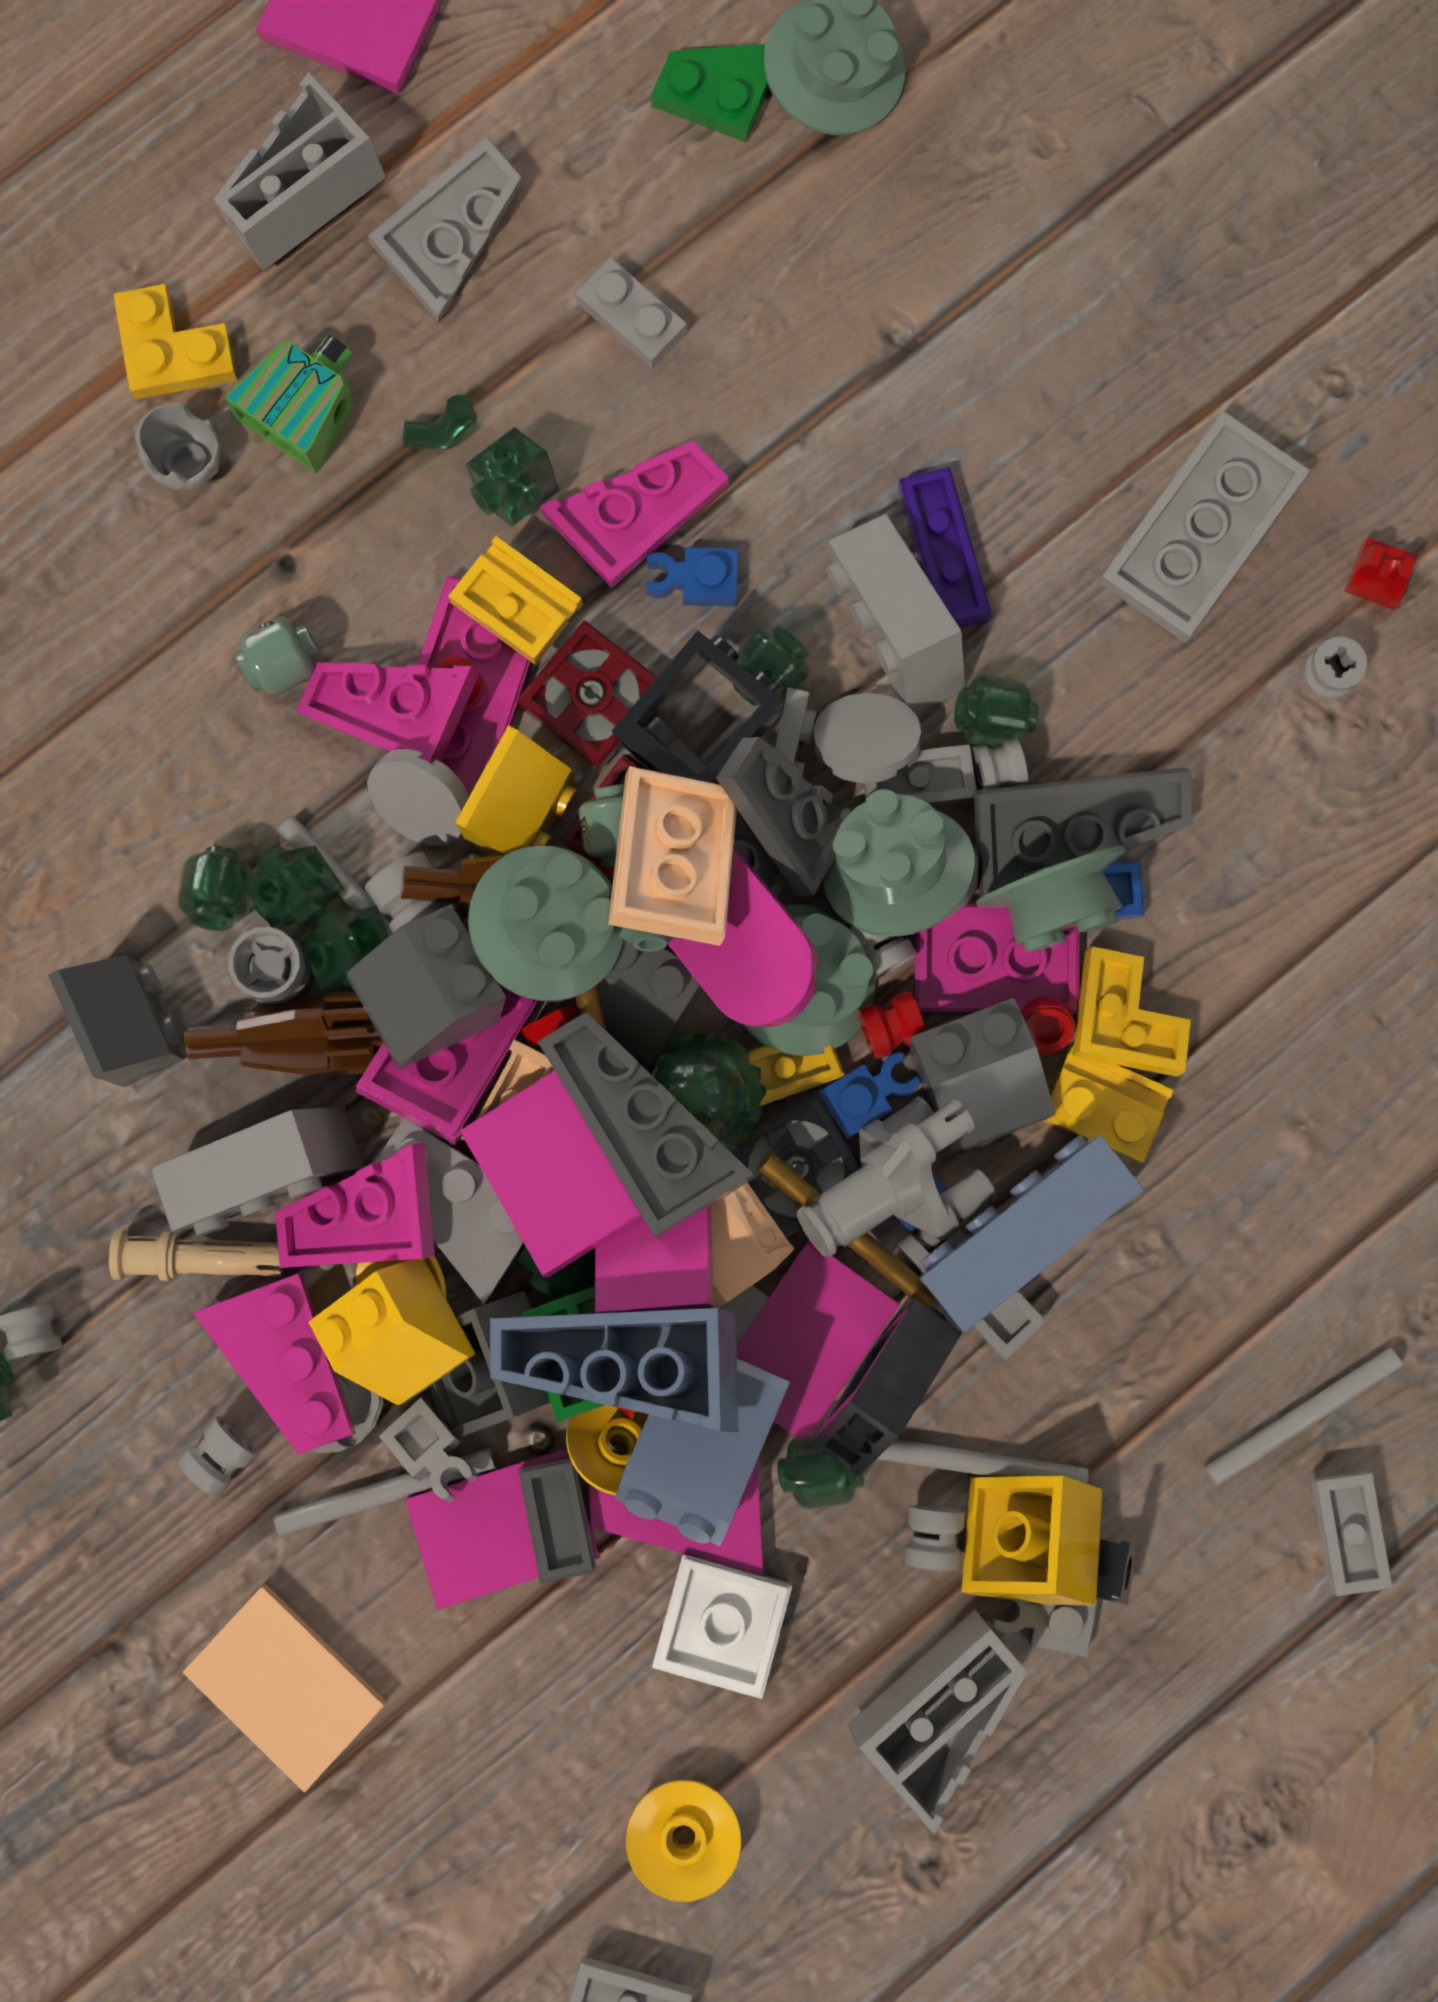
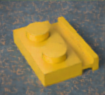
(515, 600)
(1108, 1102)

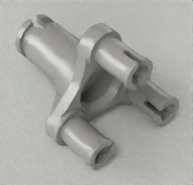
(898, 1180)

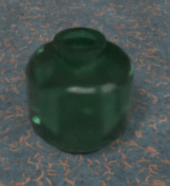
(777, 656)
(995, 711)
(213, 888)
(815, 1477)

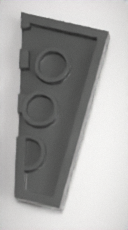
(1062, 820)
(649, 1137)

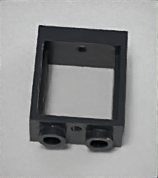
(723, 659)
(887, 1388)

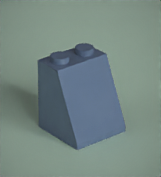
(699, 1473)

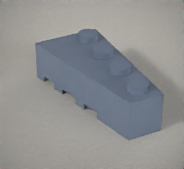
(1029, 1231)
(644, 1361)

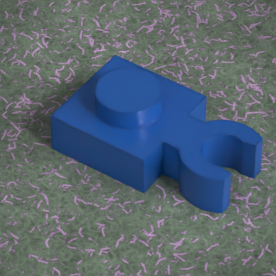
(705, 576)
(862, 1098)

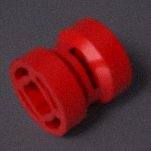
(887, 1027)

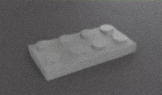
(1204, 526)

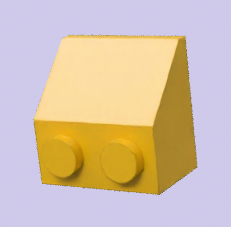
(516, 798)
(393, 1332)
(1033, 1539)

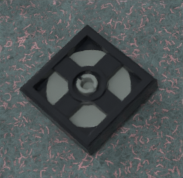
(807, 1143)

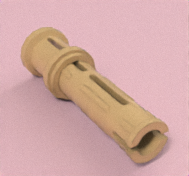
(173, 1256)

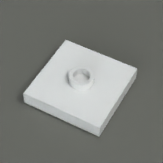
(722, 1626)

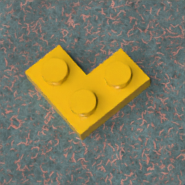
(159, 356)
(1113, 1026)

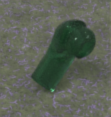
(447, 430)

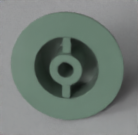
(835, 65)
(898, 866)
(1059, 899)
(544, 923)
(840, 989)

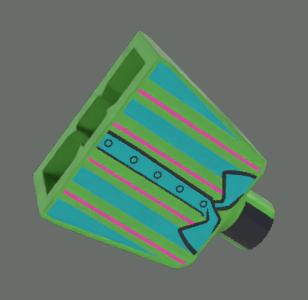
(297, 400)

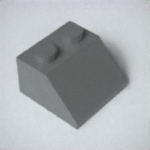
(426, 988)
(645, 1000)
(119, 1018)
(989, 1068)
(467, 1395)

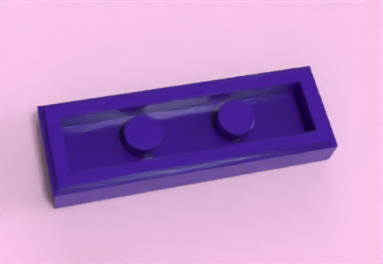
(945, 544)

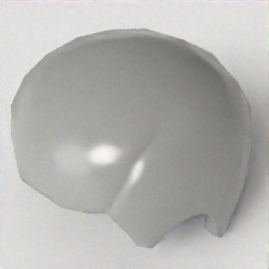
(178, 447)

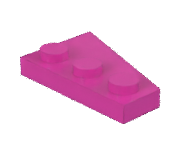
(390, 705)
(363, 1219)
(738, 1550)

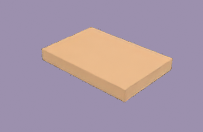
(673, 857)
(284, 1687)

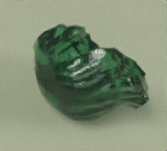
(714, 1084)

